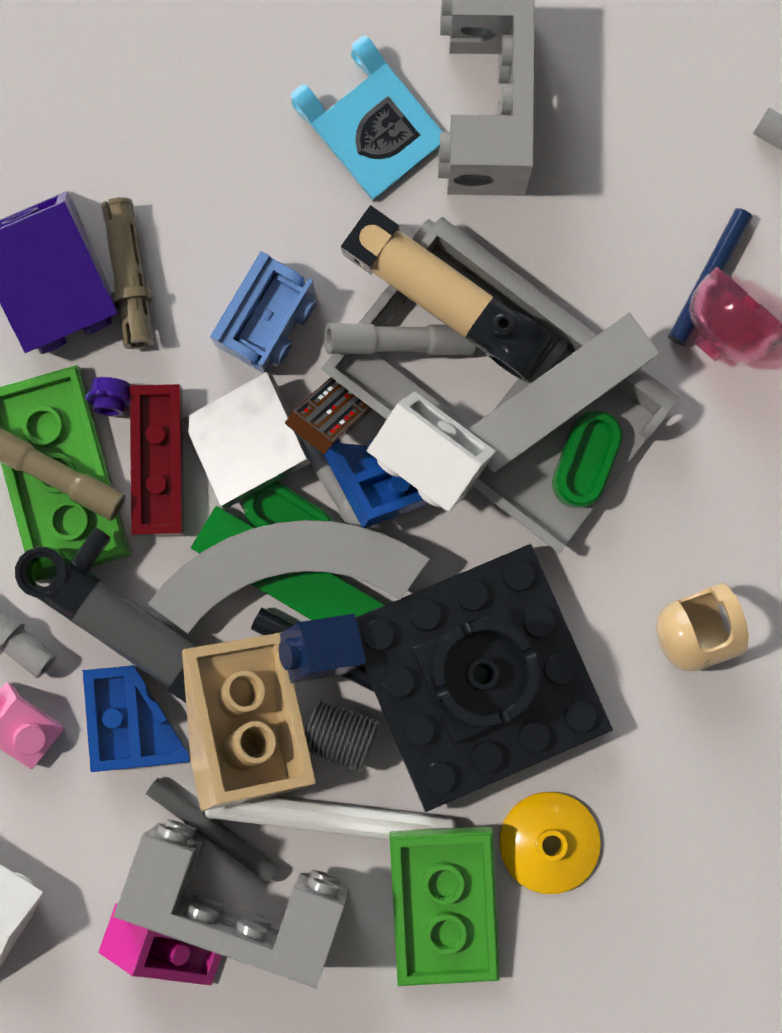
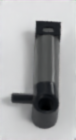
(107, 612)

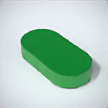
(587, 459)
(279, 505)

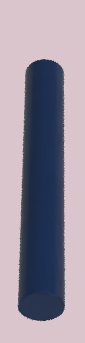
(719, 258)

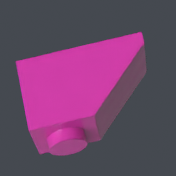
(156, 955)

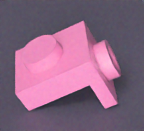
(24, 728)

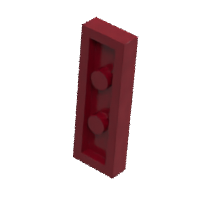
(156, 460)

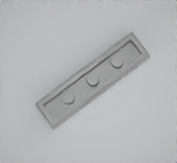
(564, 390)

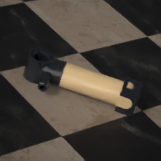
(503, 334)

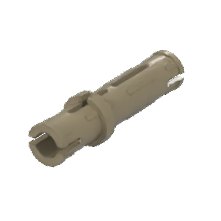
(130, 292)

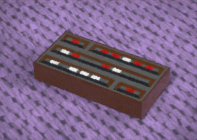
(327, 415)

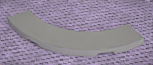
(282, 550)

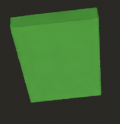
(444, 906)

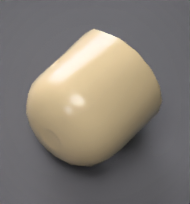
(694, 632)

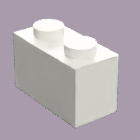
(430, 451)

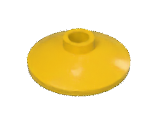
(544, 816)

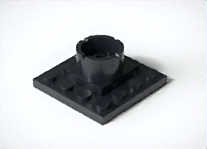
(467, 732)

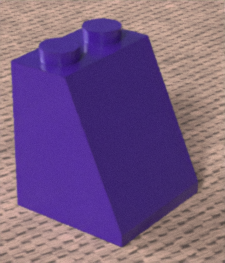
(51, 276)

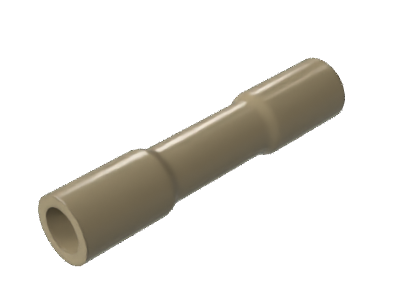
(79, 487)

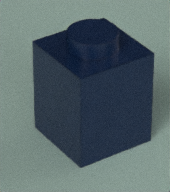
(321, 648)

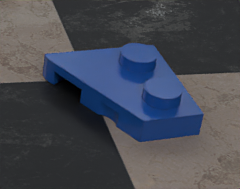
(368, 488)

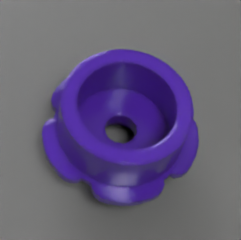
(109, 396)

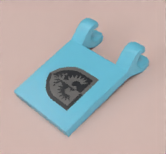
(376, 127)

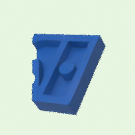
(126, 722)

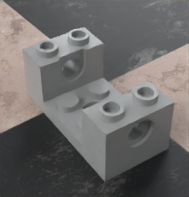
(492, 150)
(157, 901)

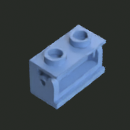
(265, 314)

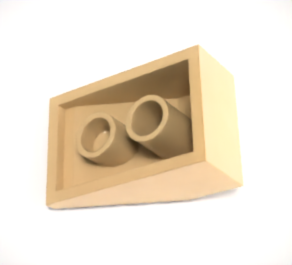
(243, 723)

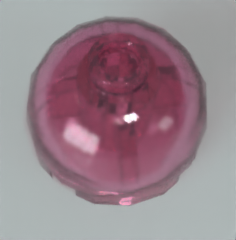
(732, 321)

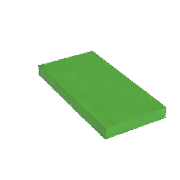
(60, 423)

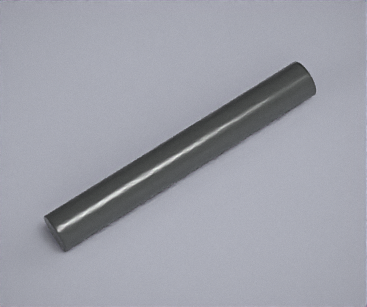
(213, 830)

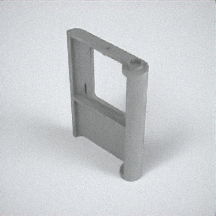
(525, 483)

